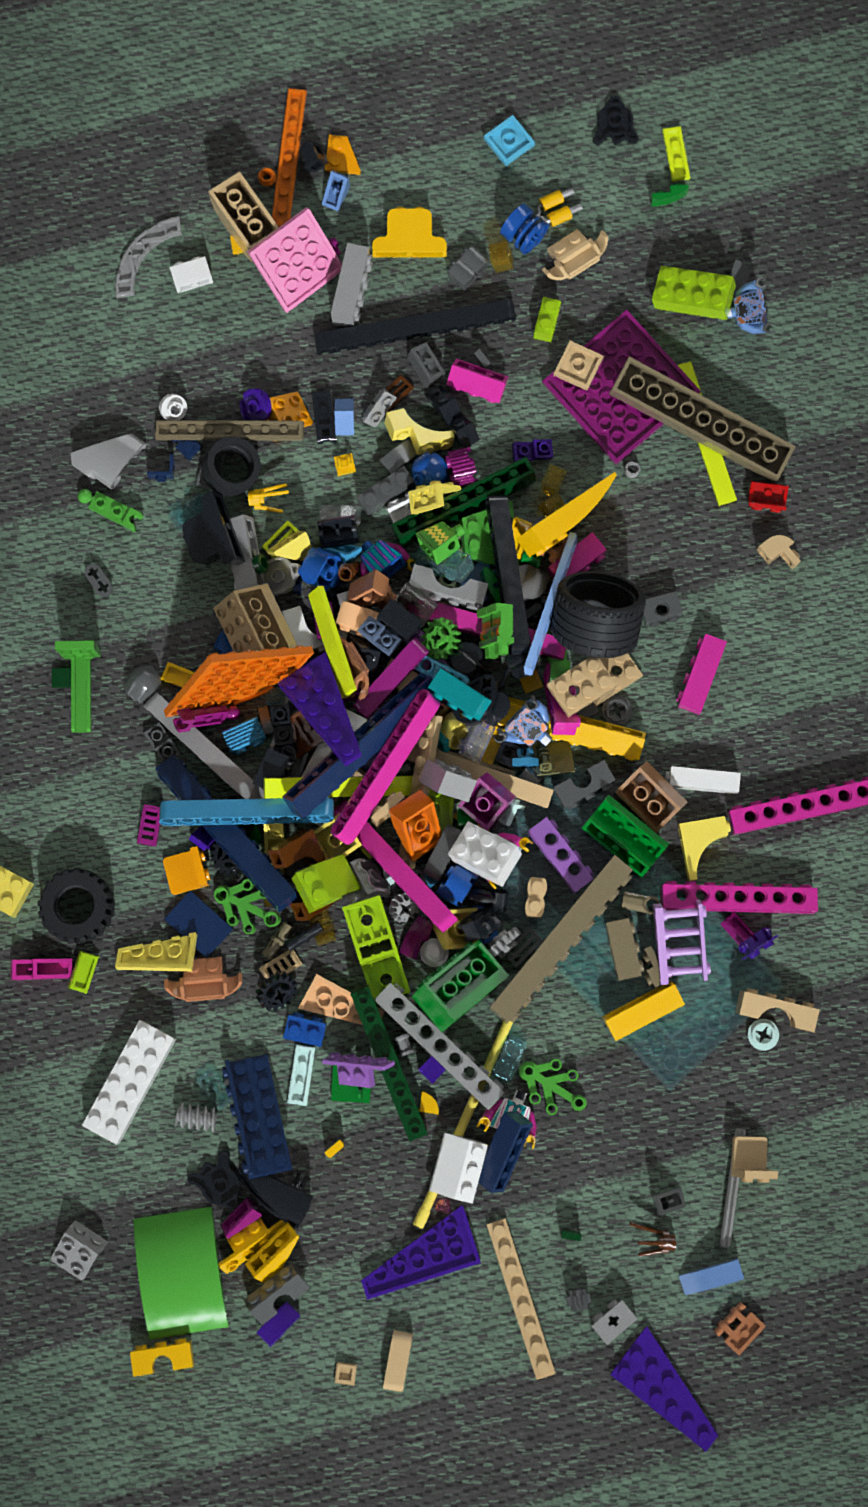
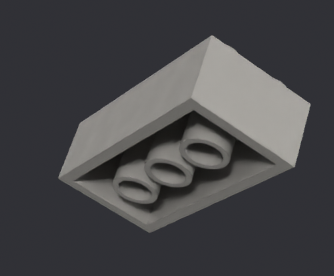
(351, 286)

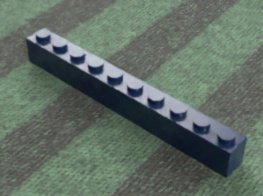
(371, 737)
(231, 837)

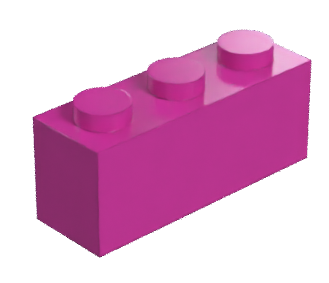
(477, 381)
(585, 554)

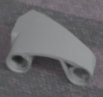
(108, 458)

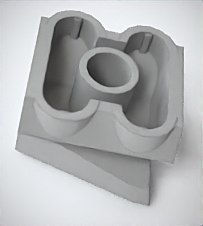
(370, 880)

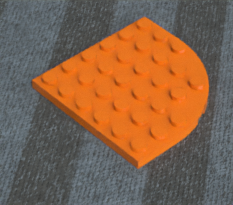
(237, 677)

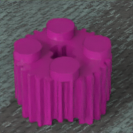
(461, 467)

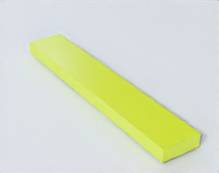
(332, 641)

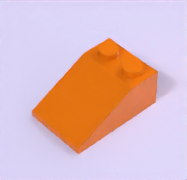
(416, 824)

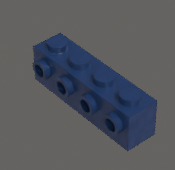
(504, 1151)

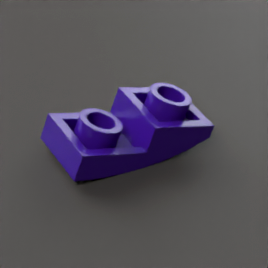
(534, 450)
(279, 1324)

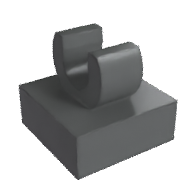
(483, 360)

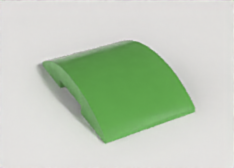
(179, 1273)

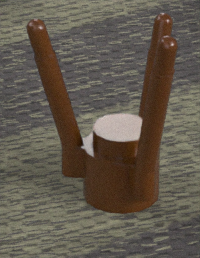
(665, 1242)

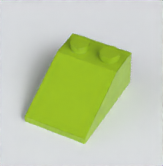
(325, 882)

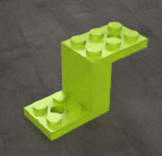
(375, 945)

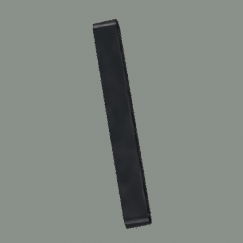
(508, 570)

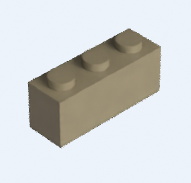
(624, 949)

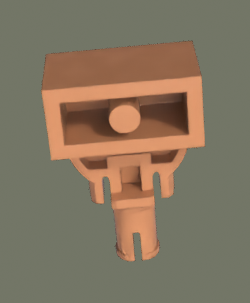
(371, 590)

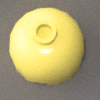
(452, 729)

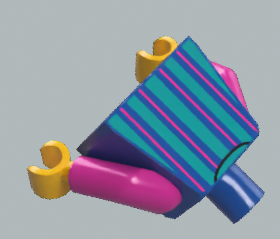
(384, 557)

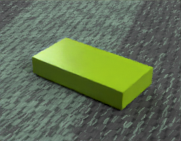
(83, 972)

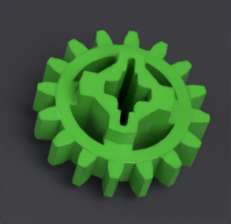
(441, 638)

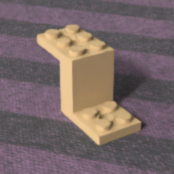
(594, 682)

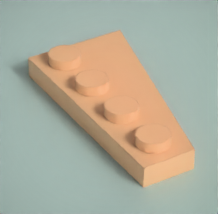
(331, 1000)

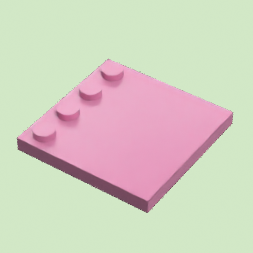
(296, 259)

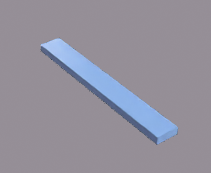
(549, 605)

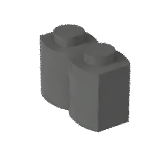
(467, 267)

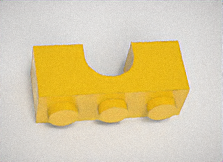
(179, 1353)

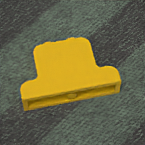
(409, 235)

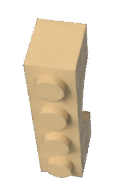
(800, 1016)

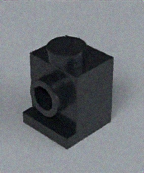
(313, 156)
(501, 759)

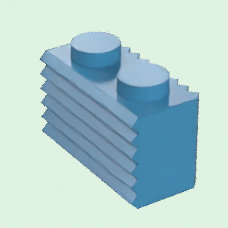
(244, 735)

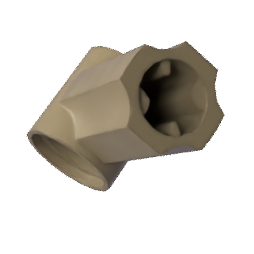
(637, 902)

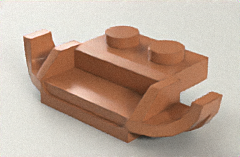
(358, 669)
(204, 982)

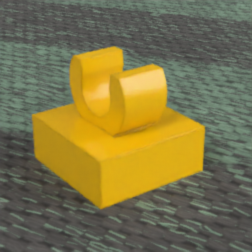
(344, 464)

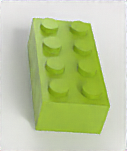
(694, 292)

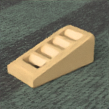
(298, 963)

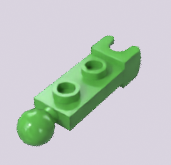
(110, 508)

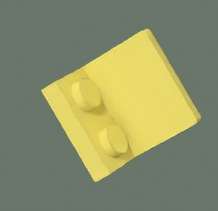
(430, 497)

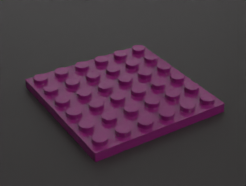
(607, 420)

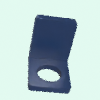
(161, 476)

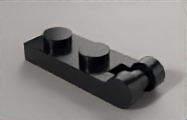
(323, 416)

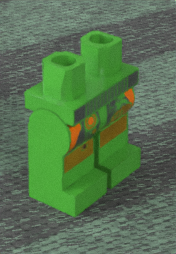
(496, 629)

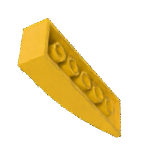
(555, 526)

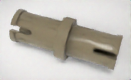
(277, 940)

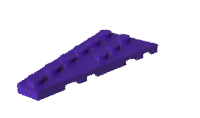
(320, 702)
(433, 1254)
(655, 1381)

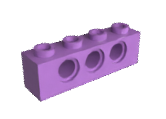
(574, 882)

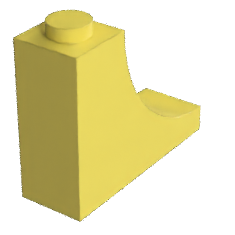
(696, 837)

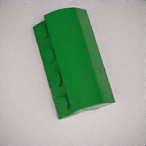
(625, 836)

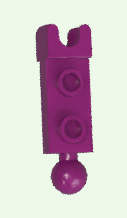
(204, 717)

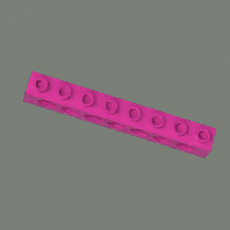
(741, 825)
(807, 905)

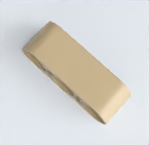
(397, 1361)

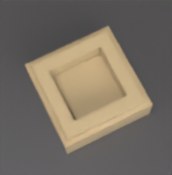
(345, 1373)

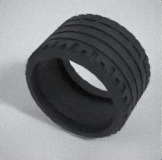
(598, 614)

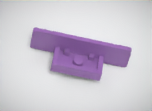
(357, 1070)

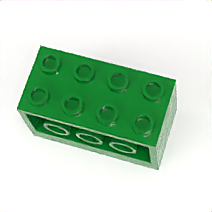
(459, 985)

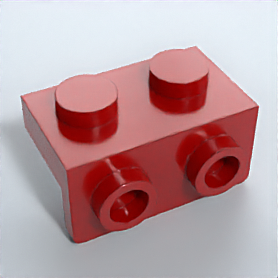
(768, 496)

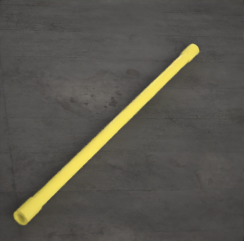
(424, 1211)

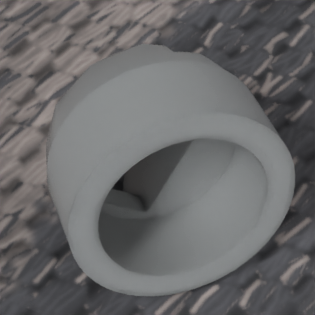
(633, 467)

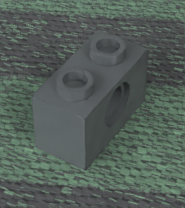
(669, 602)

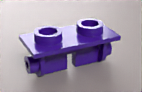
(763, 939)

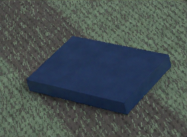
(195, 916)

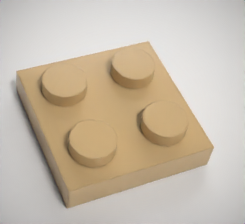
(578, 365)

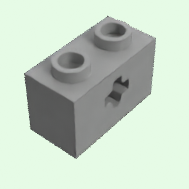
(624, 1320)

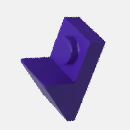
(202, 839)

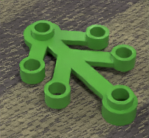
(244, 905)
(548, 1084)

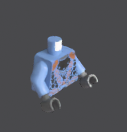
(749, 308)
(527, 725)

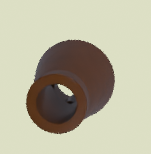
(348, 571)

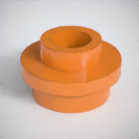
(266, 171)

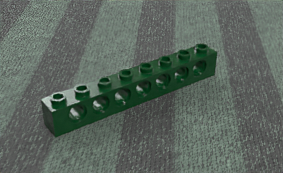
(466, 501)
(394, 1075)

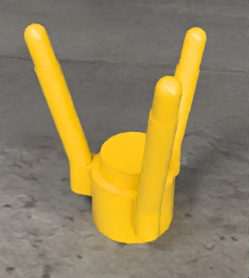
(257, 497)

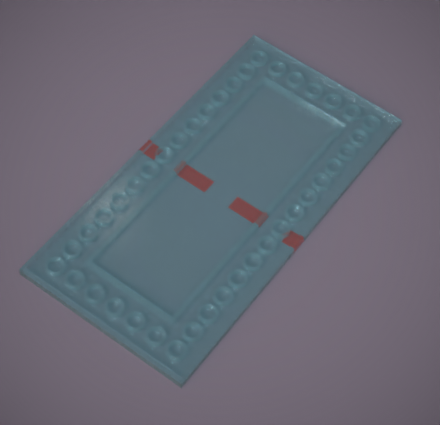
(682, 1037)

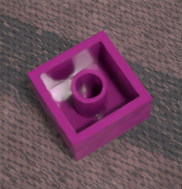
(487, 801)

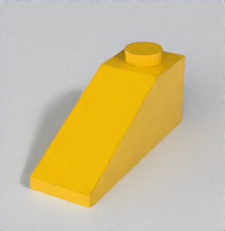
(273, 1254)

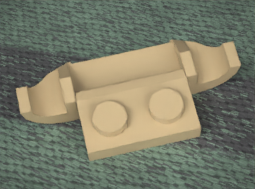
(575, 254)

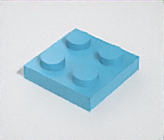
(509, 140)

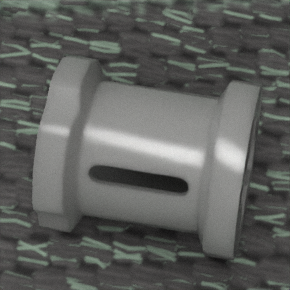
(403, 1045)

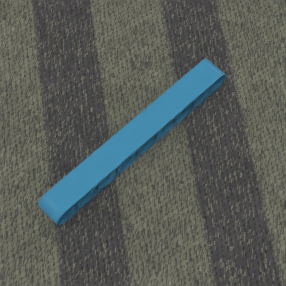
(238, 812)

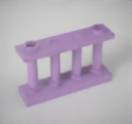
(662, 934)

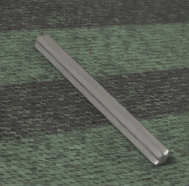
(730, 1203)

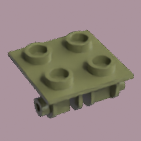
(553, 758)

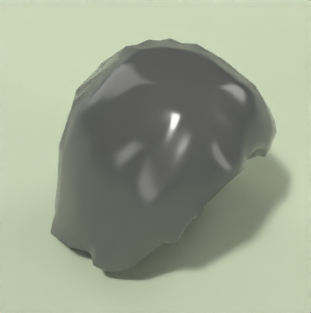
(142, 683)

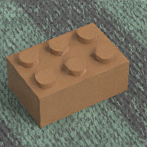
(651, 796)

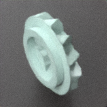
(771, 1031)

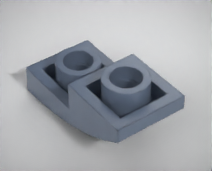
(379, 636)

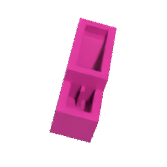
(40, 969)

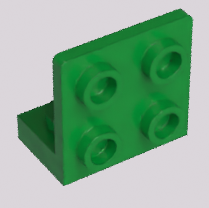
(348, 1093)

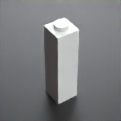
(703, 780)

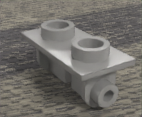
(376, 412)

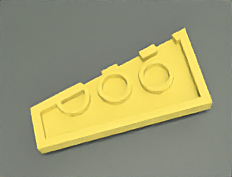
(166, 955)

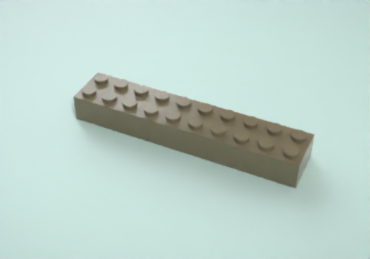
(702, 420)
(558, 942)

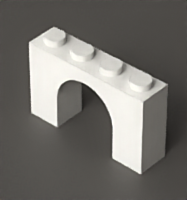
(300, 631)

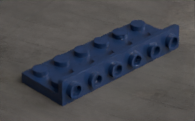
(257, 1116)

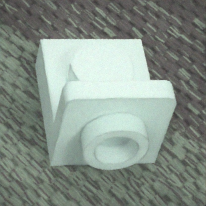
(509, 814)

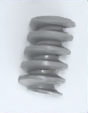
(196, 1117)

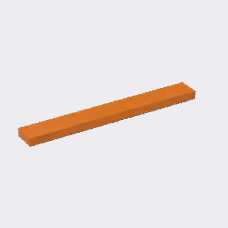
(289, 156)

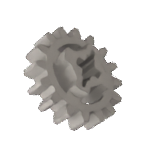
(504, 943)

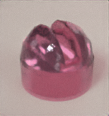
(443, 1205)

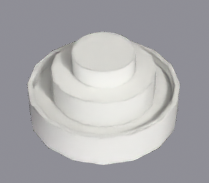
(173, 407)
(433, 953)

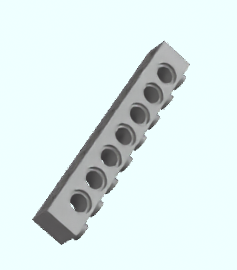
(486, 1098)

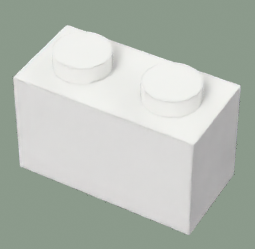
(191, 274)

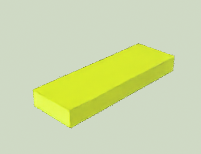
(676, 153)

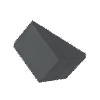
(668, 1201)

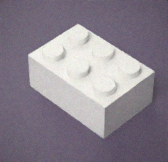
(485, 853)

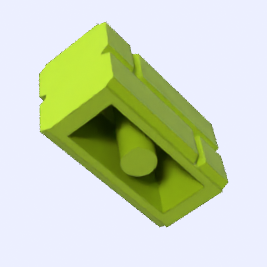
(547, 319)

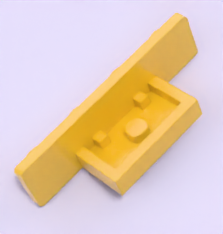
(248, 1243)

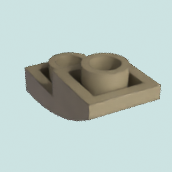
(652, 975)

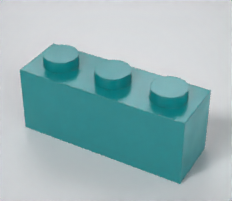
(459, 695)

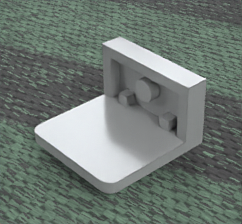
(78, 1250)

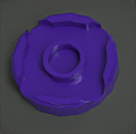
(255, 405)

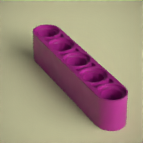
(391, 678)

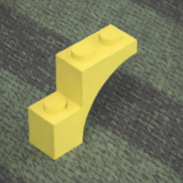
(423, 439)

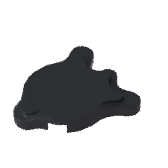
(616, 123)
(218, 1183)

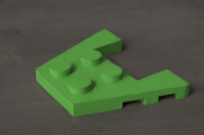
(477, 536)

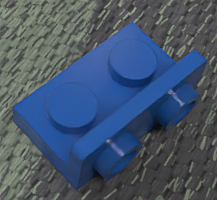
(305, 1030)

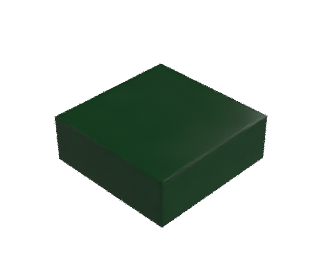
(61, 677)
(571, 1235)

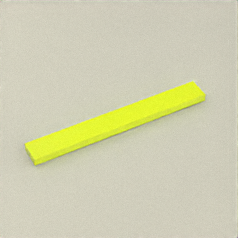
(713, 461)
(279, 786)

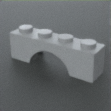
(469, 595)

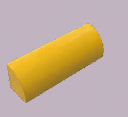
(643, 1010)

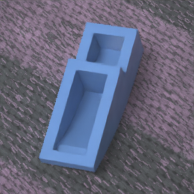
(711, 1277)

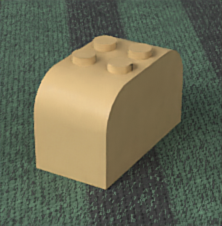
(242, 212)

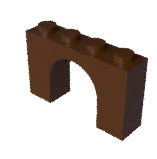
(299, 846)

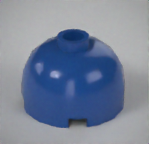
(429, 468)

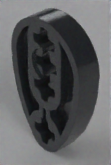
(490, 692)

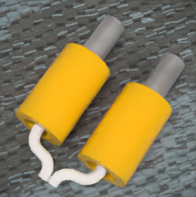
(555, 199)

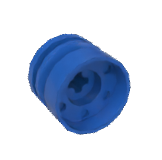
(522, 227)

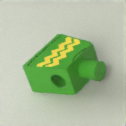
(440, 541)

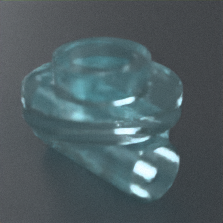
(274, 697)

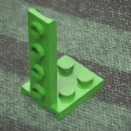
(80, 654)

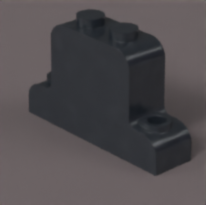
(211, 533)

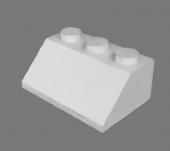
(458, 1167)

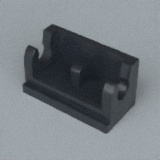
(338, 531)

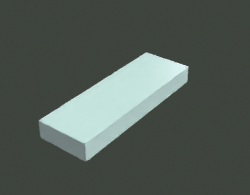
(301, 1075)

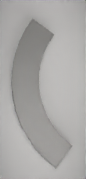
(139, 249)

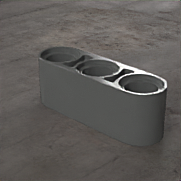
(440, 861)

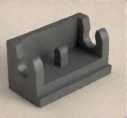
(425, 364)

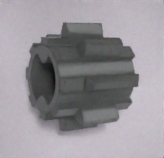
(578, 1299)

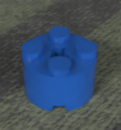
(320, 568)
(458, 885)

